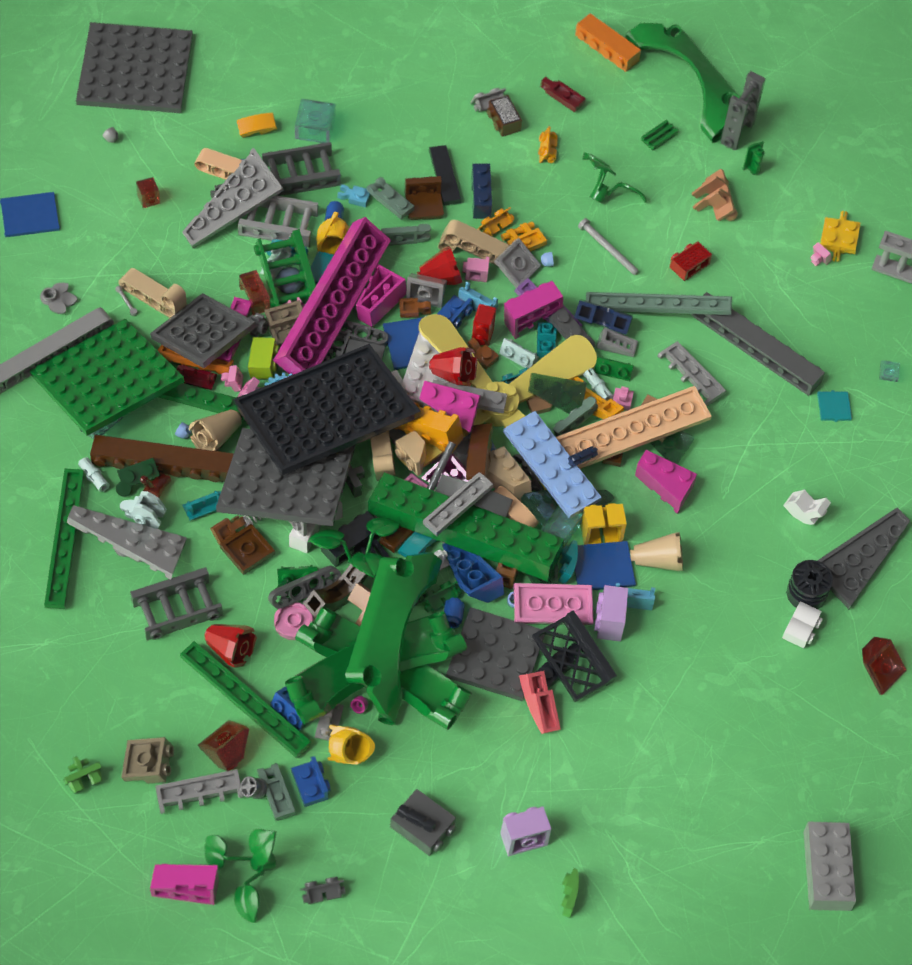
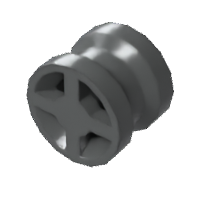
(248, 785)

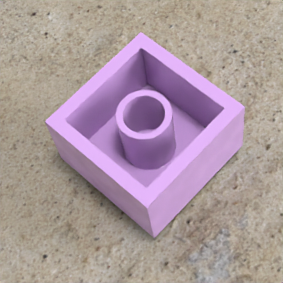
(611, 613)
(525, 830)

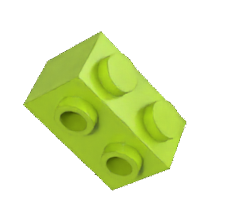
(261, 358)

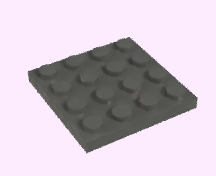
(203, 330)
(495, 654)

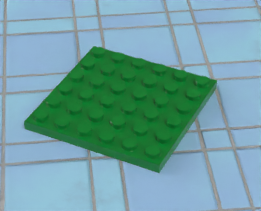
(106, 376)

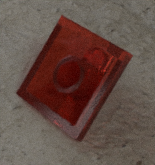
(882, 663)
(226, 745)

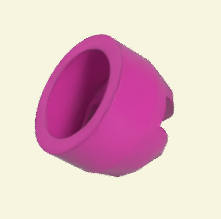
(356, 702)

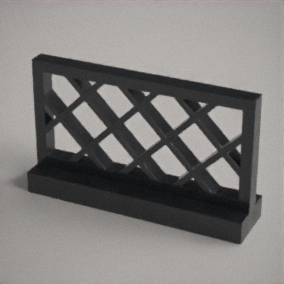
(586, 645)

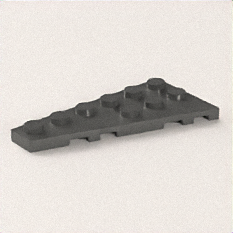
(860, 556)

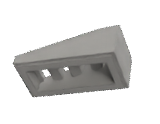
(608, 345)

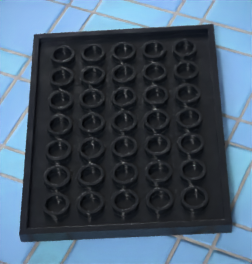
(326, 408)

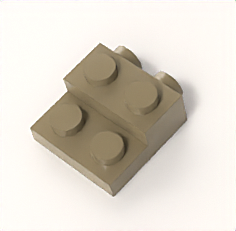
(147, 760)

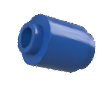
(334, 206)
(454, 611)

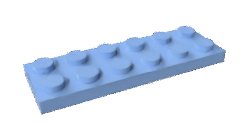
(550, 464)

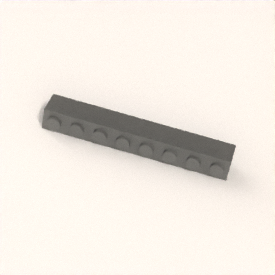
(765, 349)

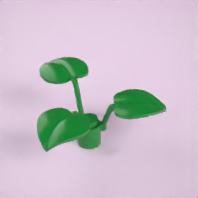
(601, 190)
(366, 563)
(261, 845)

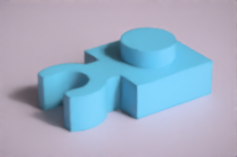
(357, 196)

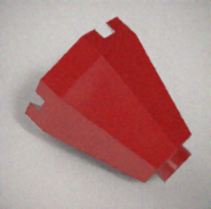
(442, 267)
(455, 366)
(231, 642)

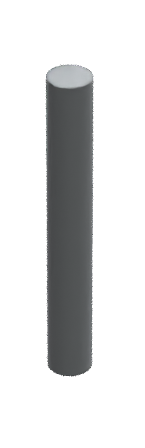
(441, 466)

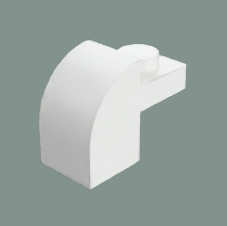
(805, 508)

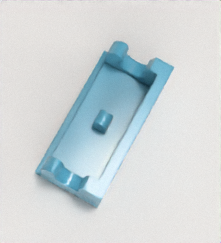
(477, 298)
(640, 598)

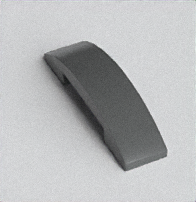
(490, 501)

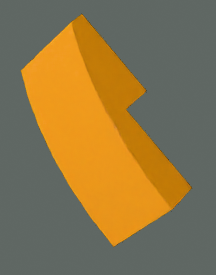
(257, 123)

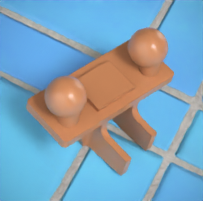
(719, 196)

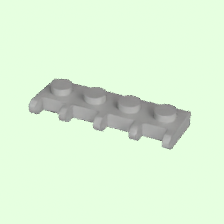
(693, 372)
(198, 789)

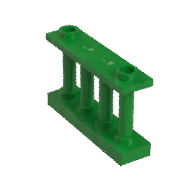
(300, 258)

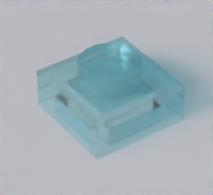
(889, 371)

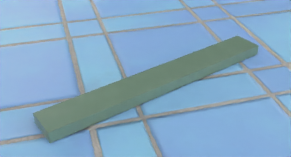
(663, 303)

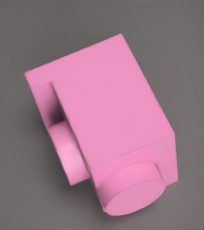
(476, 269)

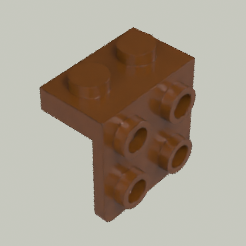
(425, 196)

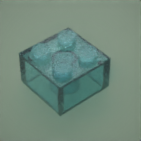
(315, 121)

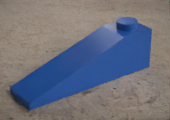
(474, 574)

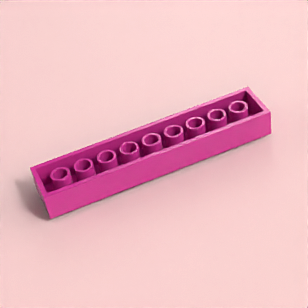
(333, 297)

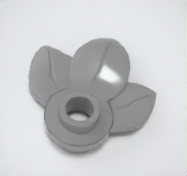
(59, 298)

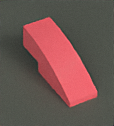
(540, 701)

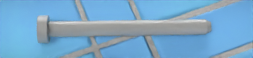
(585, 224)

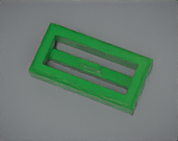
(657, 133)

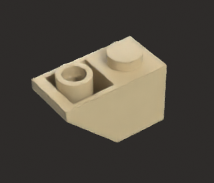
(412, 451)

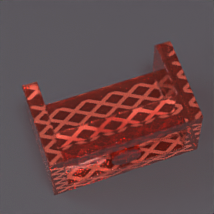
(255, 291)

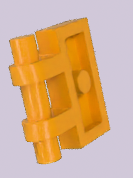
(531, 238)

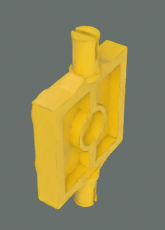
(840, 235)

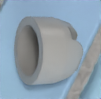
(110, 135)

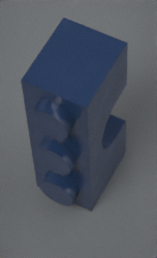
(481, 191)
(603, 316)

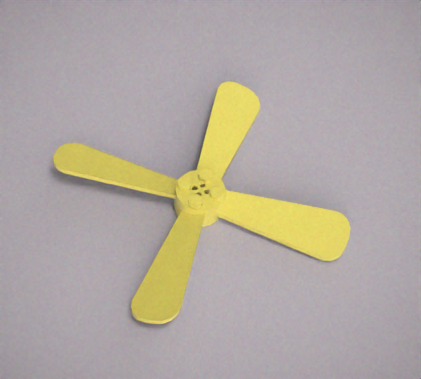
(565, 361)

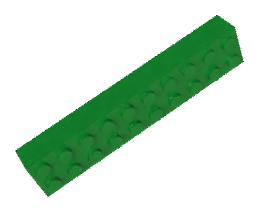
(474, 531)

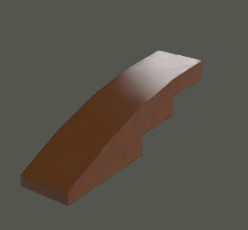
(479, 450)

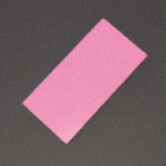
(551, 602)

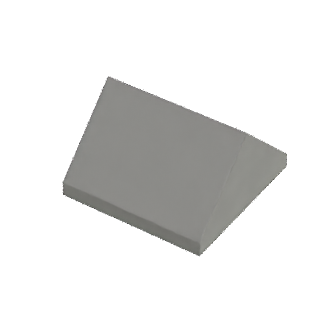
(426, 289)

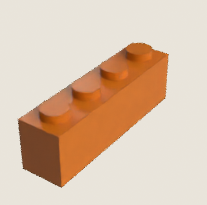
(608, 42)

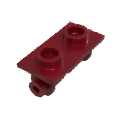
(197, 377)

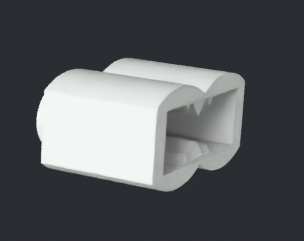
(802, 624)

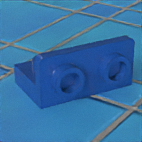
(456, 310)
(282, 704)
(311, 782)

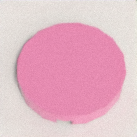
(290, 619)

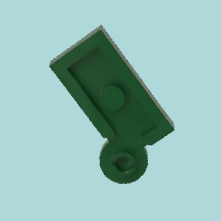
(131, 475)

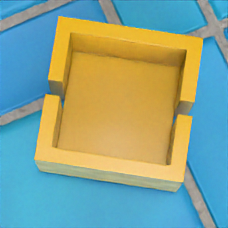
(609, 518)

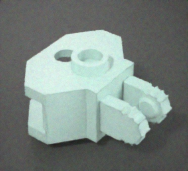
(144, 510)

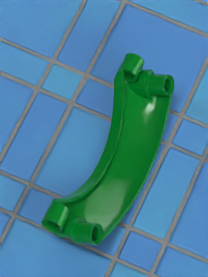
(324, 684)
(421, 686)

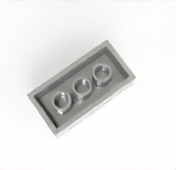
(829, 866)

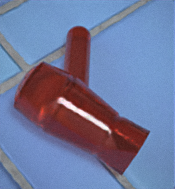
(157, 486)

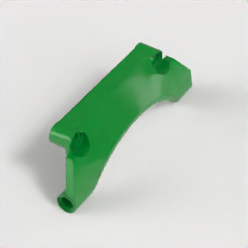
(715, 88)
(381, 633)

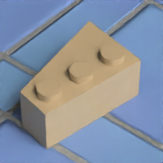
(507, 473)

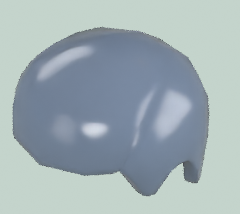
(292, 287)

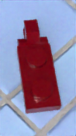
(563, 94)

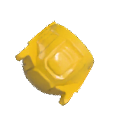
(331, 234)
(349, 745)

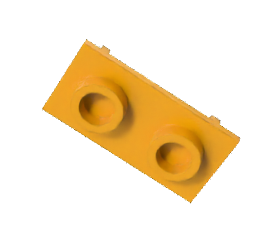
(548, 143)
(501, 217)

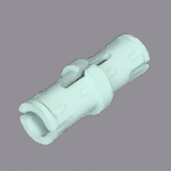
(597, 384)
(93, 474)

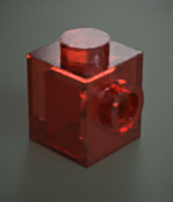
(148, 192)

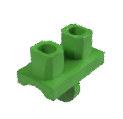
(74, 780)

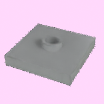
(517, 262)

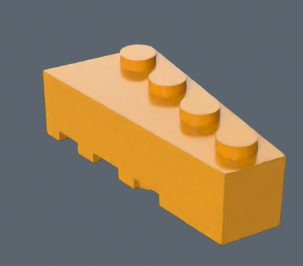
(435, 427)

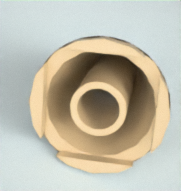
(214, 430)
(660, 553)

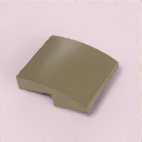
(282, 320)

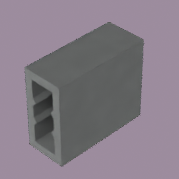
(418, 836)

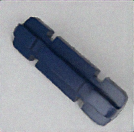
(582, 456)

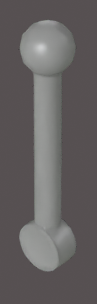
(133, 312)

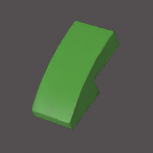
(571, 885)

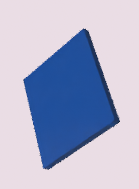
(29, 214)
(401, 340)
(604, 565)

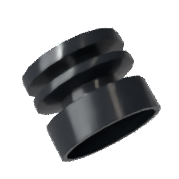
(809, 584)

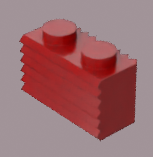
(690, 260)
(484, 324)

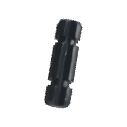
(416, 818)

